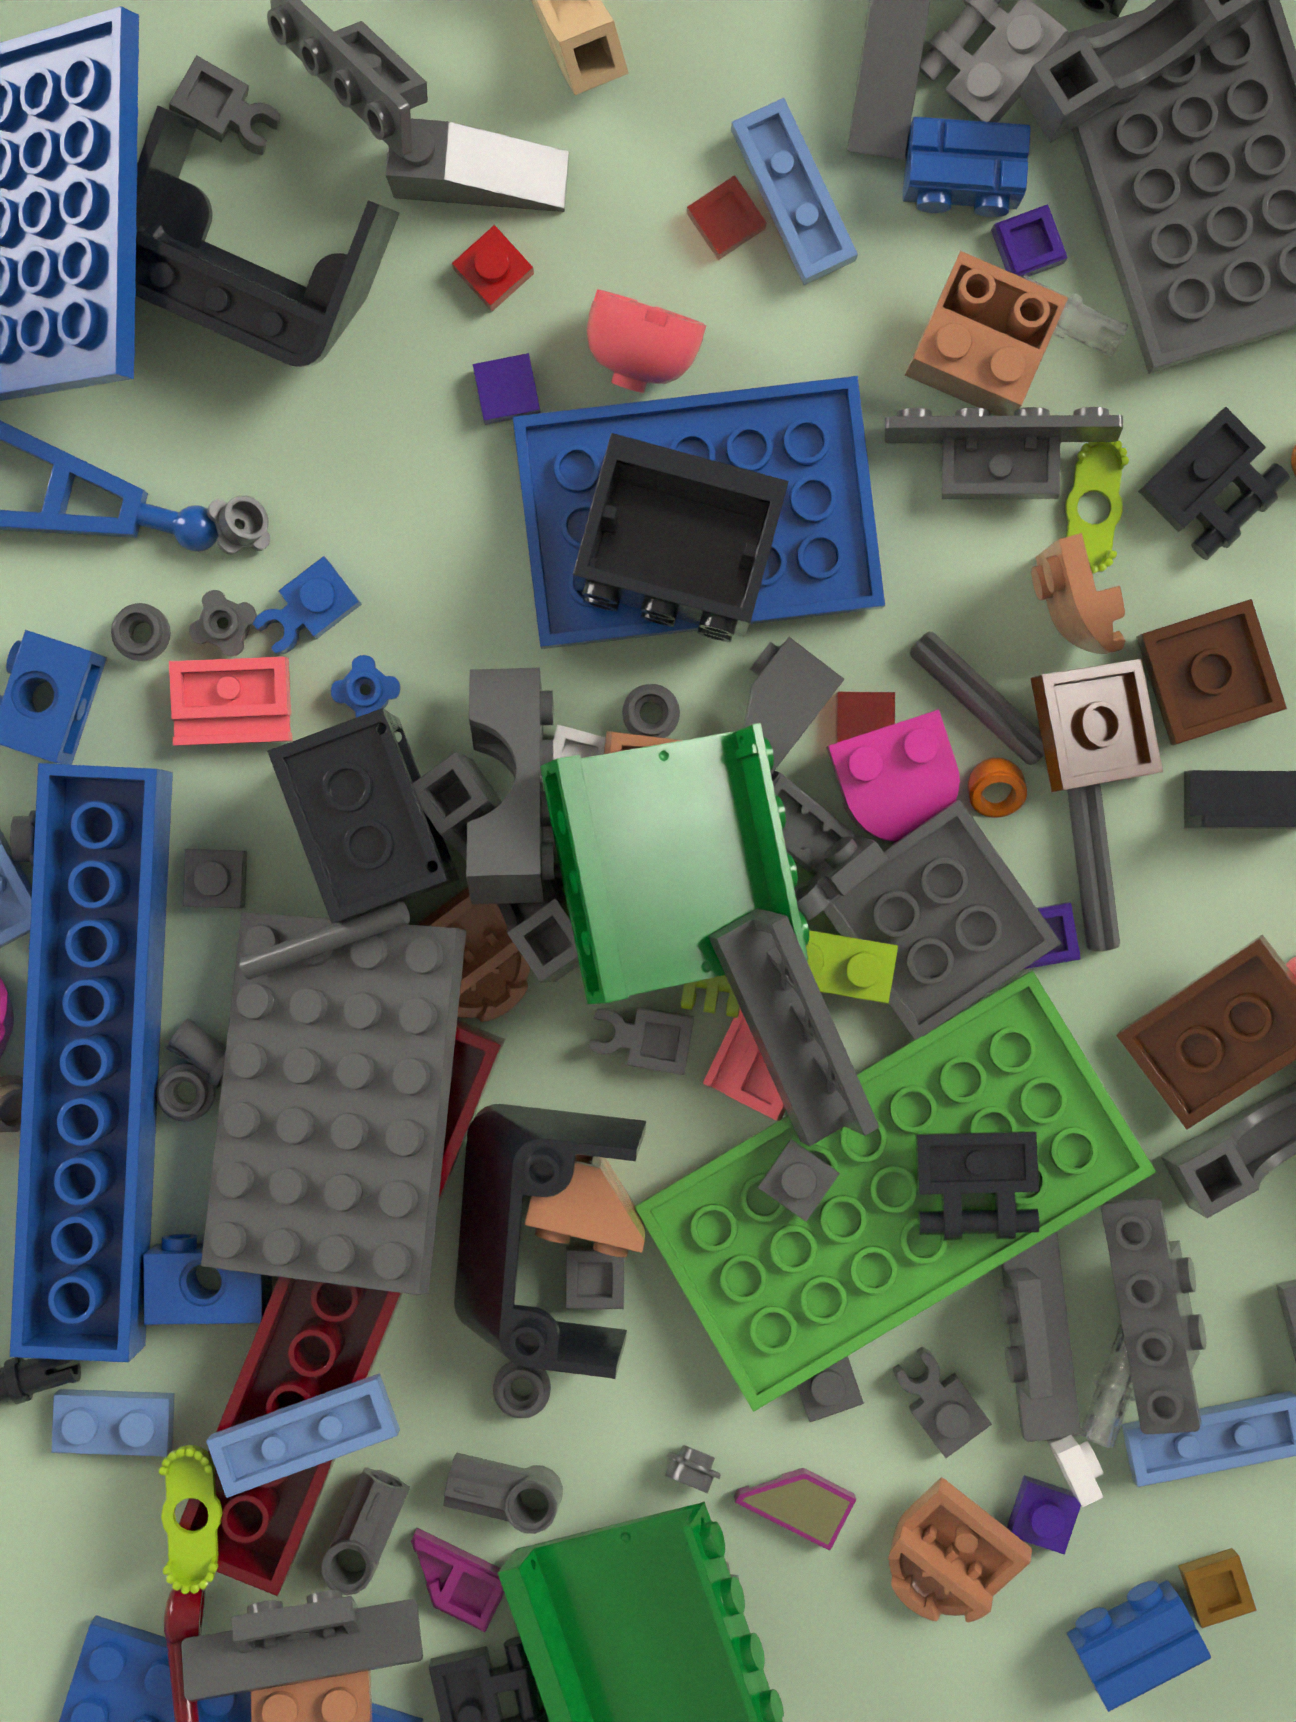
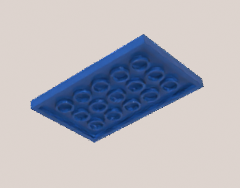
(68, 205)
(799, 432)

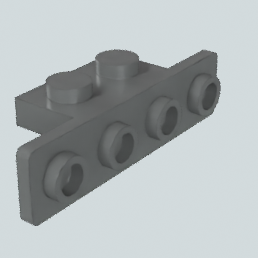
(356, 68)
(1002, 453)
(1155, 1314)
(1040, 1342)
(300, 1645)

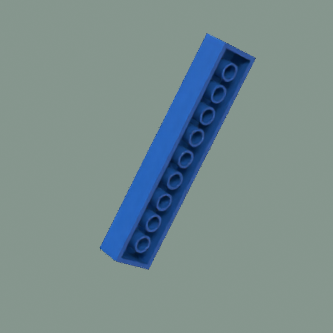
(91, 1061)

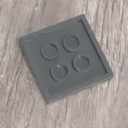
(952, 914)

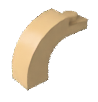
(582, 41)

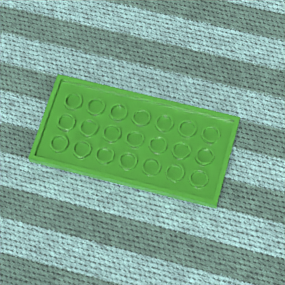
(805, 1294)

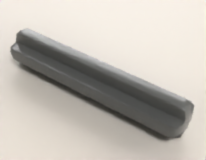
(979, 697)
(1093, 868)

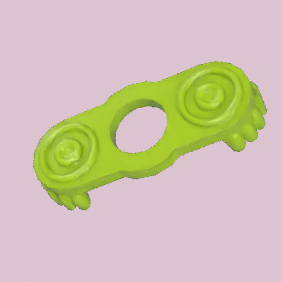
(1099, 471)
(191, 1554)

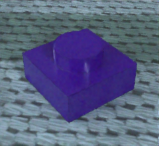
(1044, 1514)

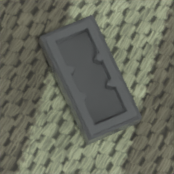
(808, 825)

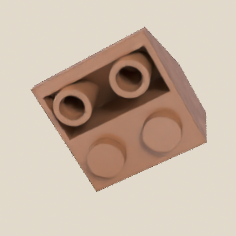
(986, 336)
(590, 1209)

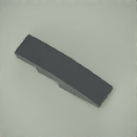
(888, 77)

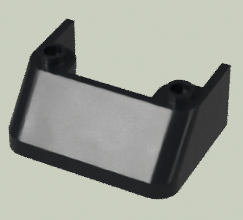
(227, 291)
(531, 1154)

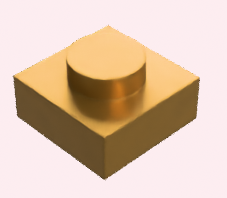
(1217, 1588)

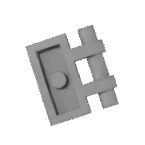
(997, 71)

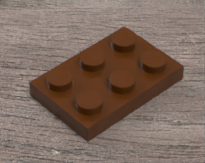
(1218, 1033)

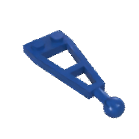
(190, 526)

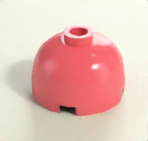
(641, 340)

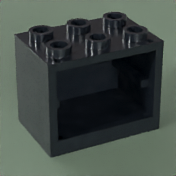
(678, 537)
(361, 815)

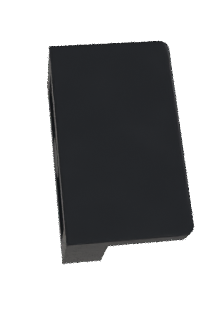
(1240, 799)

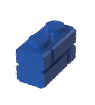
(966, 165)
(1137, 1643)

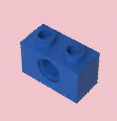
(74, 679)
(177, 1297)

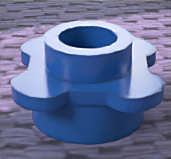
(365, 672)

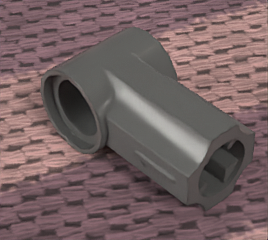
(495, 1490)
(364, 1529)

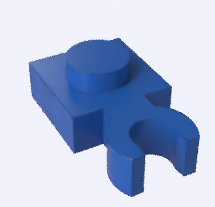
(315, 601)

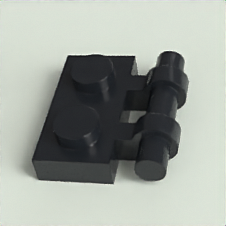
(1202, 471)
(977, 1164)
(469, 1686)

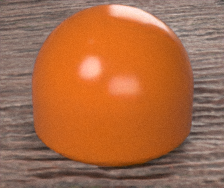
(994, 771)

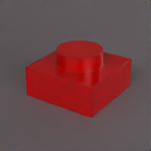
(493, 268)

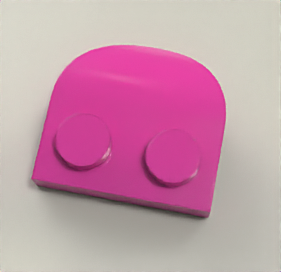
(896, 775)

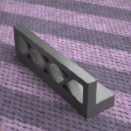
(792, 1026)

